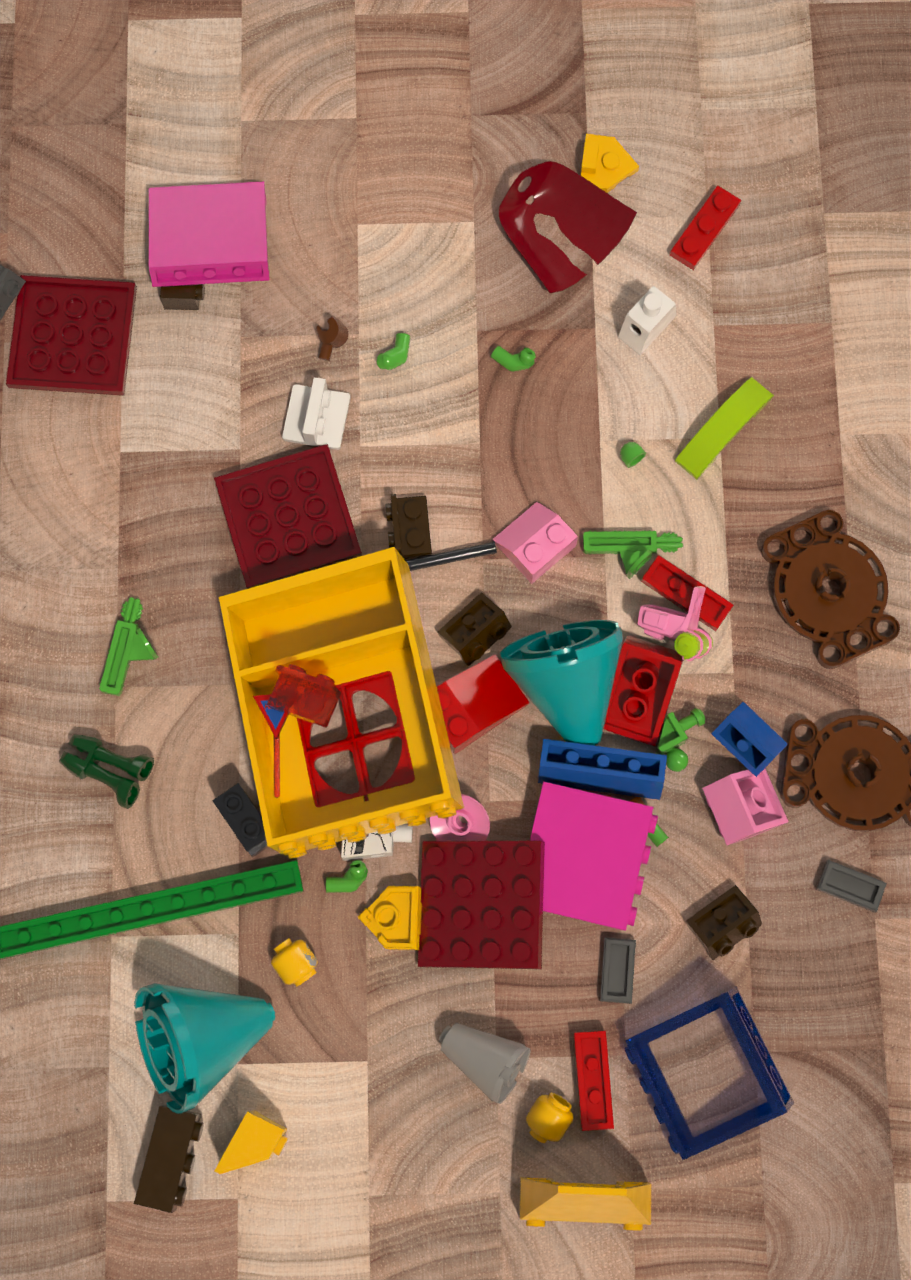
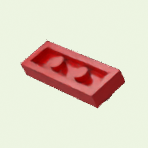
(705, 227)
(678, 588)
(593, 1080)

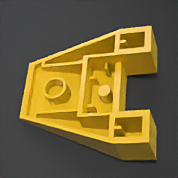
(585, 1202)

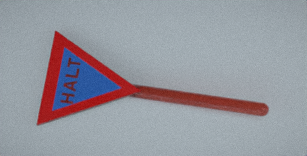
(276, 722)

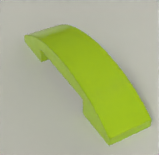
(723, 427)

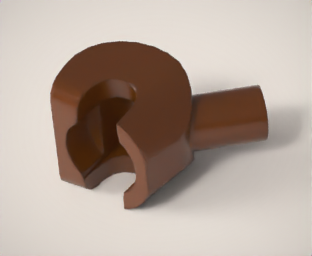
(332, 338)

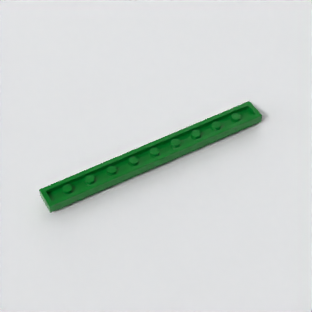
(150, 909)

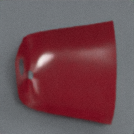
(582, 211)

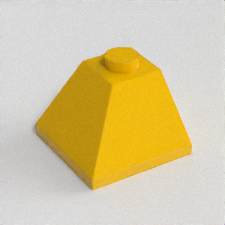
(253, 1142)

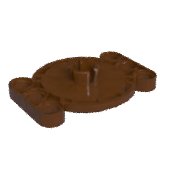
(826, 613)
(837, 786)

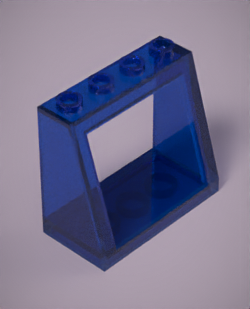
(667, 1109)

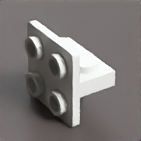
(316, 415)

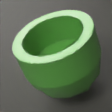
(632, 454)

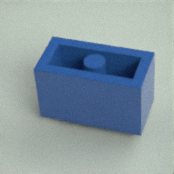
(749, 739)

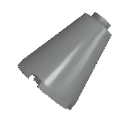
(485, 1059)

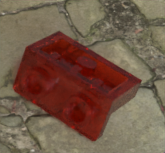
(304, 695)

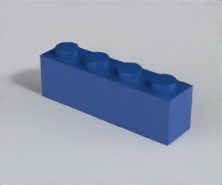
(602, 769)

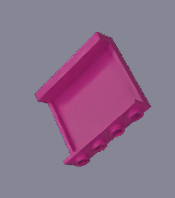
(208, 234)
(592, 854)

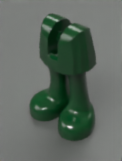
(125, 789)

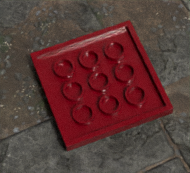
(72, 335)
(287, 516)
(482, 904)

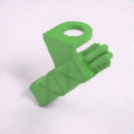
(633, 546)
(127, 645)

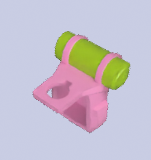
(678, 626)

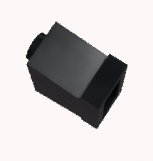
(242, 818)

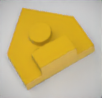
(606, 162)
(395, 917)

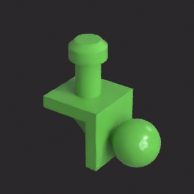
(674, 736)

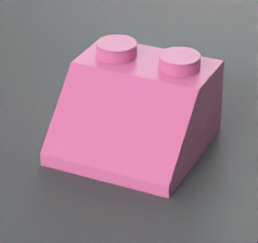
(536, 541)
(744, 805)

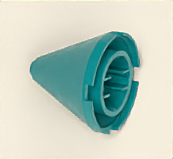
(568, 675)
(196, 1038)

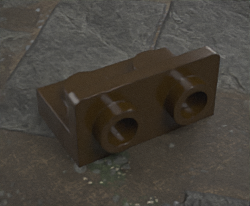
(410, 526)
(475, 628)
(725, 922)

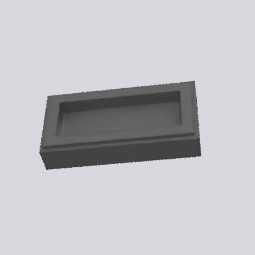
(851, 886)
(617, 970)

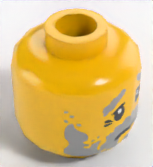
(294, 962)

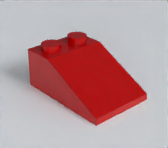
(642, 690)
(478, 702)

